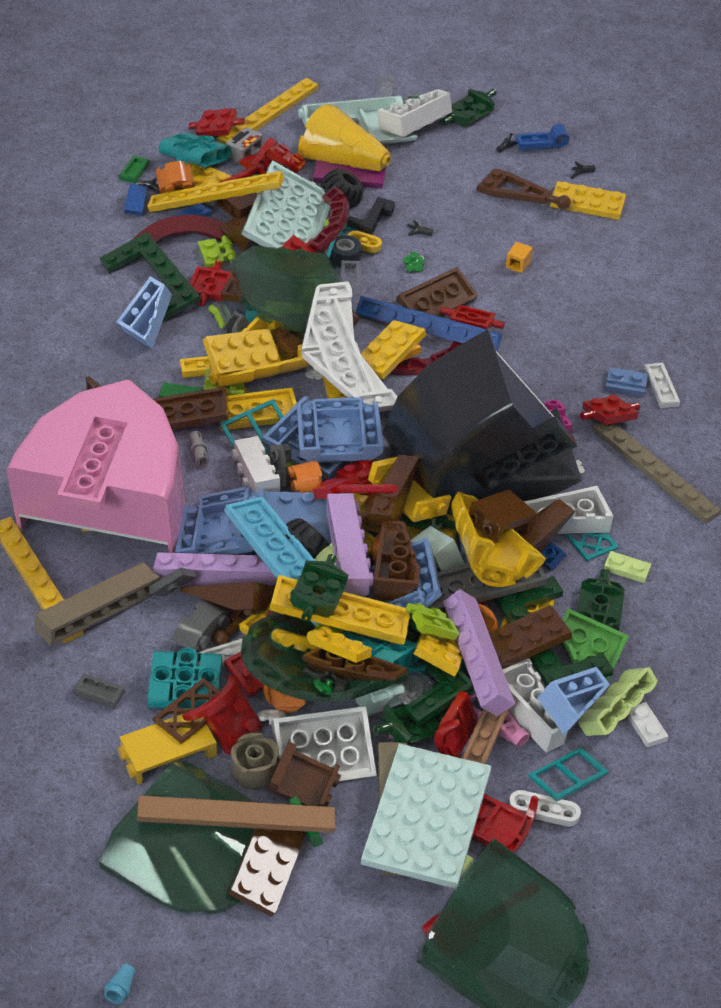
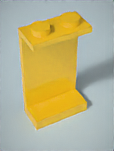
(419, 503)
(155, 747)

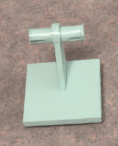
(378, 699)

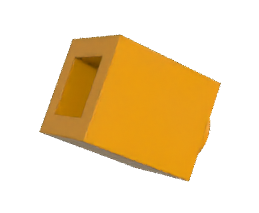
(519, 257)

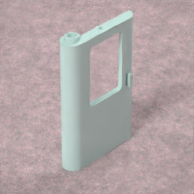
(366, 114)

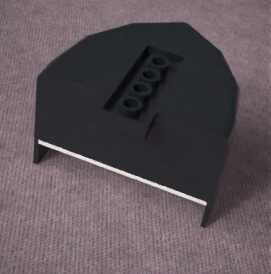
(480, 429)

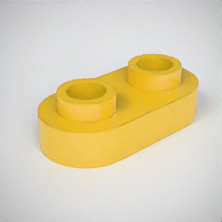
(369, 242)

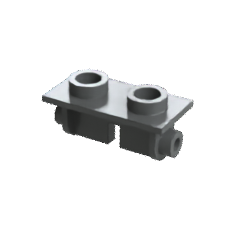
(279, 457)

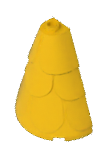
(339, 140)
(286, 365)
(493, 563)

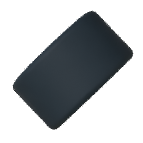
(345, 249)

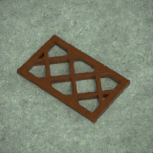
(172, 709)

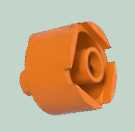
(174, 177)
(304, 476)

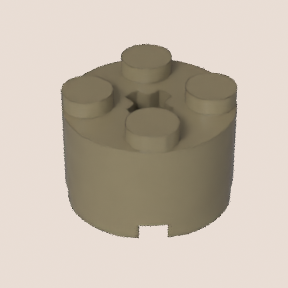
(254, 760)

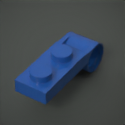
(555, 138)

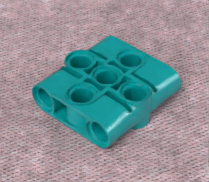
(195, 149)
(385, 650)
(176, 679)

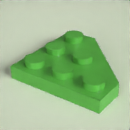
(592, 639)

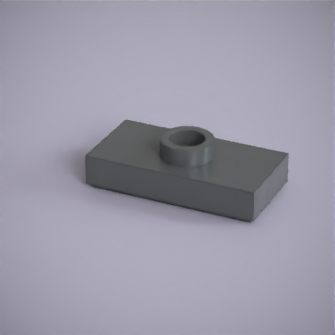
(172, 582)
(99, 691)

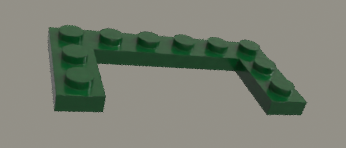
(144, 245)
(546, 662)
(440, 696)

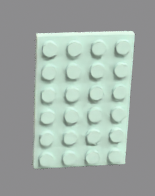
(286, 211)
(426, 816)

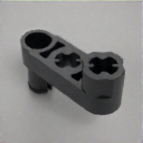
(368, 225)

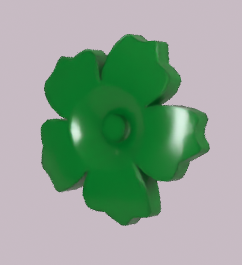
(414, 262)
(323, 687)

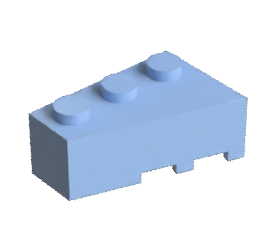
(146, 312)
(572, 696)

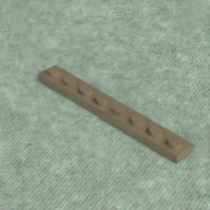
(657, 471)

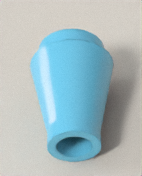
(119, 985)

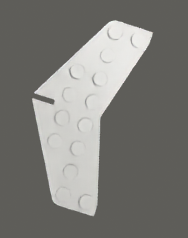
(333, 351)

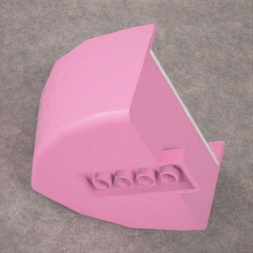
(102, 467)

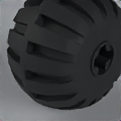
(346, 183)
(307, 536)

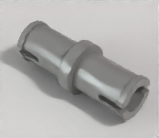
(198, 449)

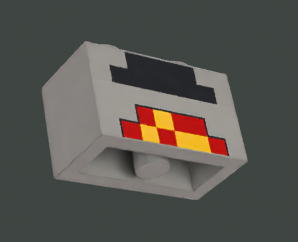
(245, 144)

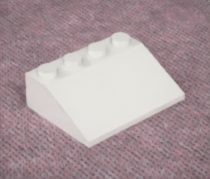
(332, 739)

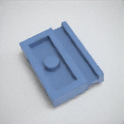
(626, 382)

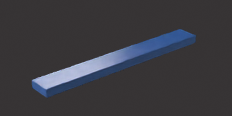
(433, 324)

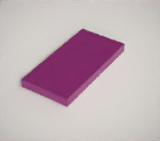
(367, 177)

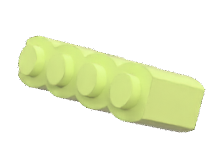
(617, 701)

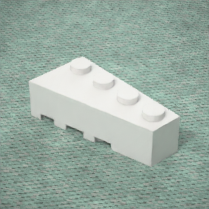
(415, 113)
(255, 465)
(590, 508)
(528, 710)

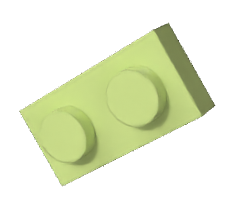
(627, 567)

